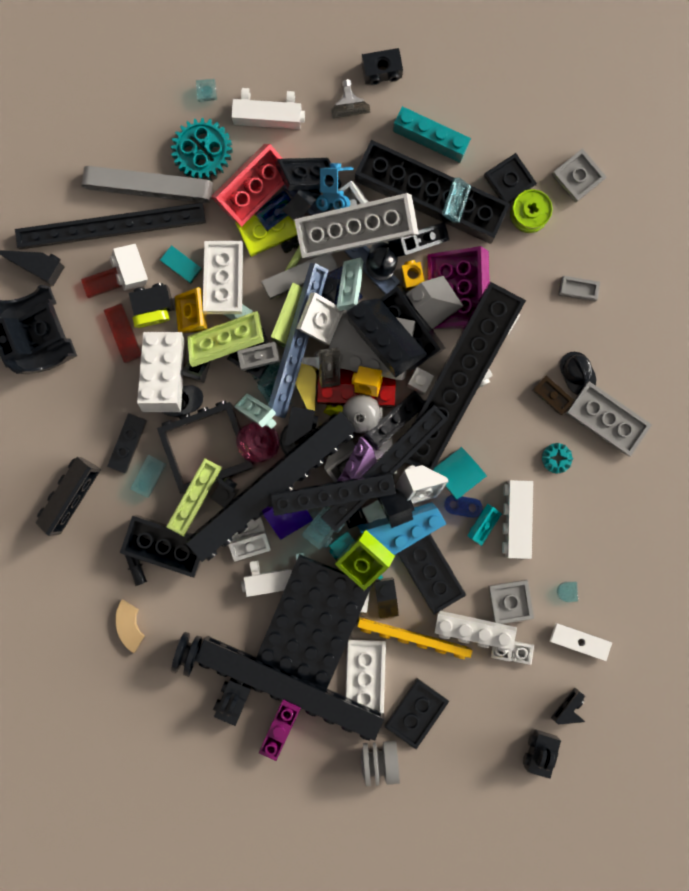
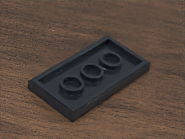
(431, 574)

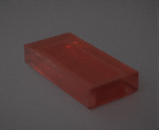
(100, 283)

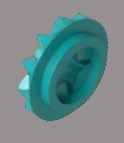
(552, 450)

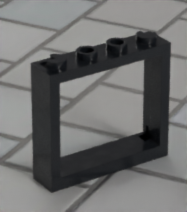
(187, 419)

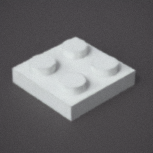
(319, 318)

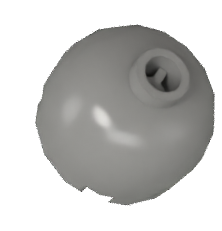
(364, 406)

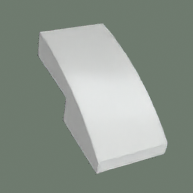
(521, 653)

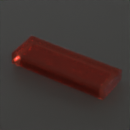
(123, 333)

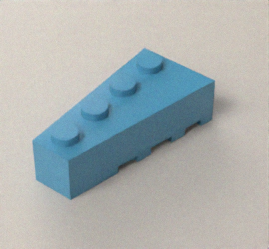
(425, 521)

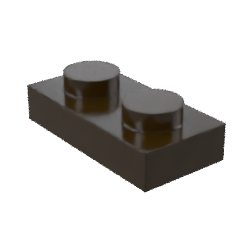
(553, 395)

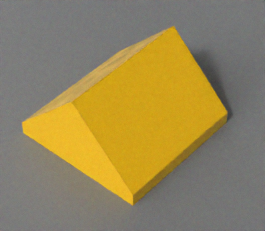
(190, 311)

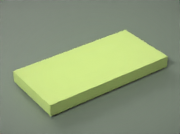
(225, 339)

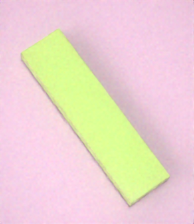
(194, 497)

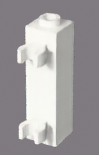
(267, 113)
(267, 582)

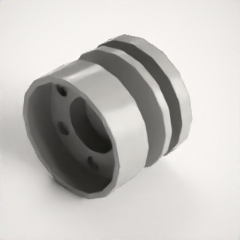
(380, 763)

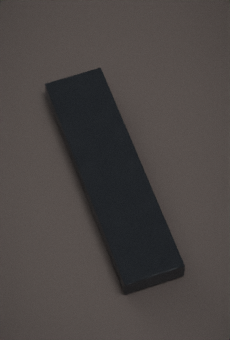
(394, 420)

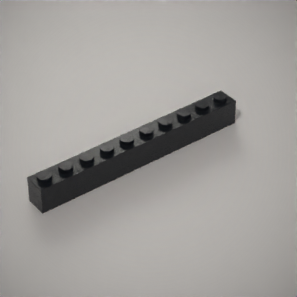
(284, 686)

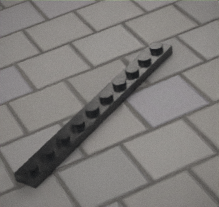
(110, 226)

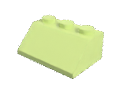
(284, 322)

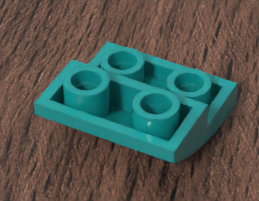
(461, 472)

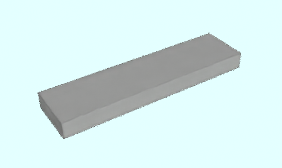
(282, 282)

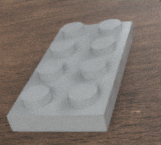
(608, 418)

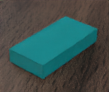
(181, 264)

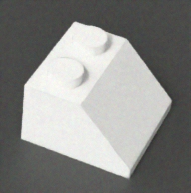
(420, 483)

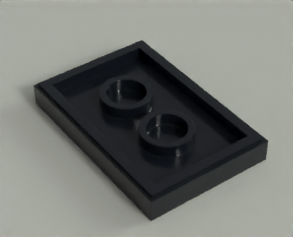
(304, 173)
(416, 713)

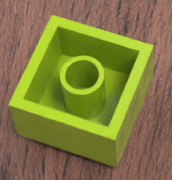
(365, 560)

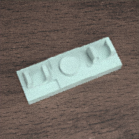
(350, 284)
(256, 411)

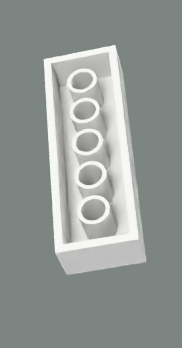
(357, 226)

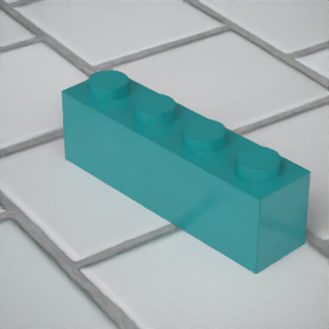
(431, 134)

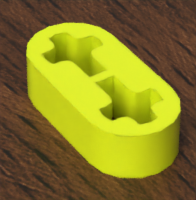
(150, 318)

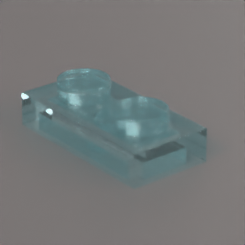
(456, 200)
(148, 476)

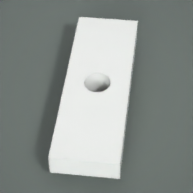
(591, 644)

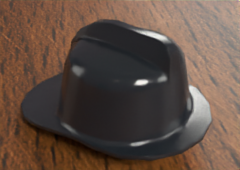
(381, 261)
(577, 371)
(191, 401)

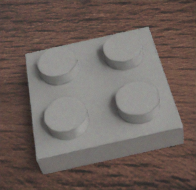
(579, 175)
(511, 602)

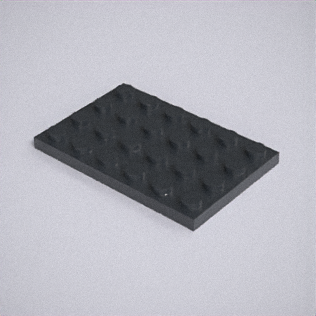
(312, 622)

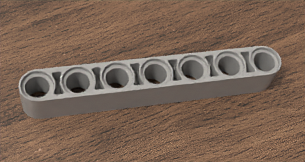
(147, 184)

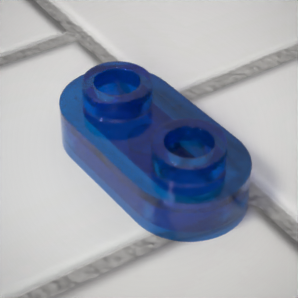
(463, 506)

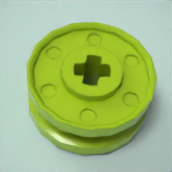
(541, 207)

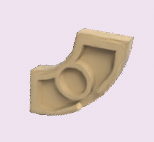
(127, 626)

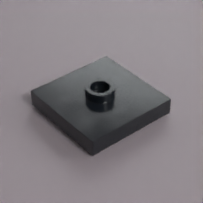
(510, 178)

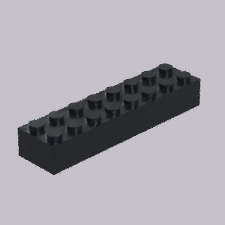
(398, 174)

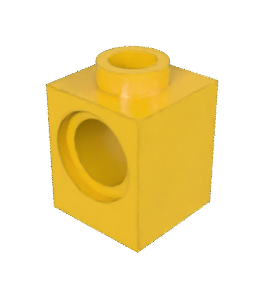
(409, 266)
(367, 381)

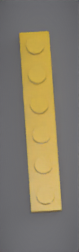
(423, 641)

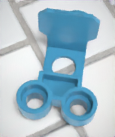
(332, 195)

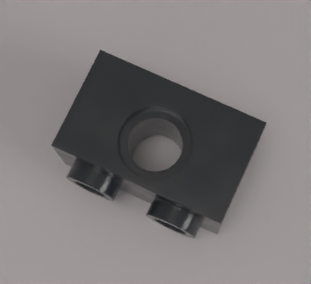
(388, 58)

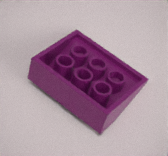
(467, 275)

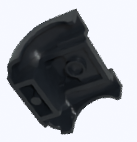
(32, 333)

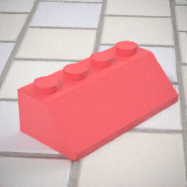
(250, 185)

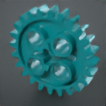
(215, 138)

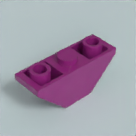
(279, 730)

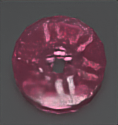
(257, 443)

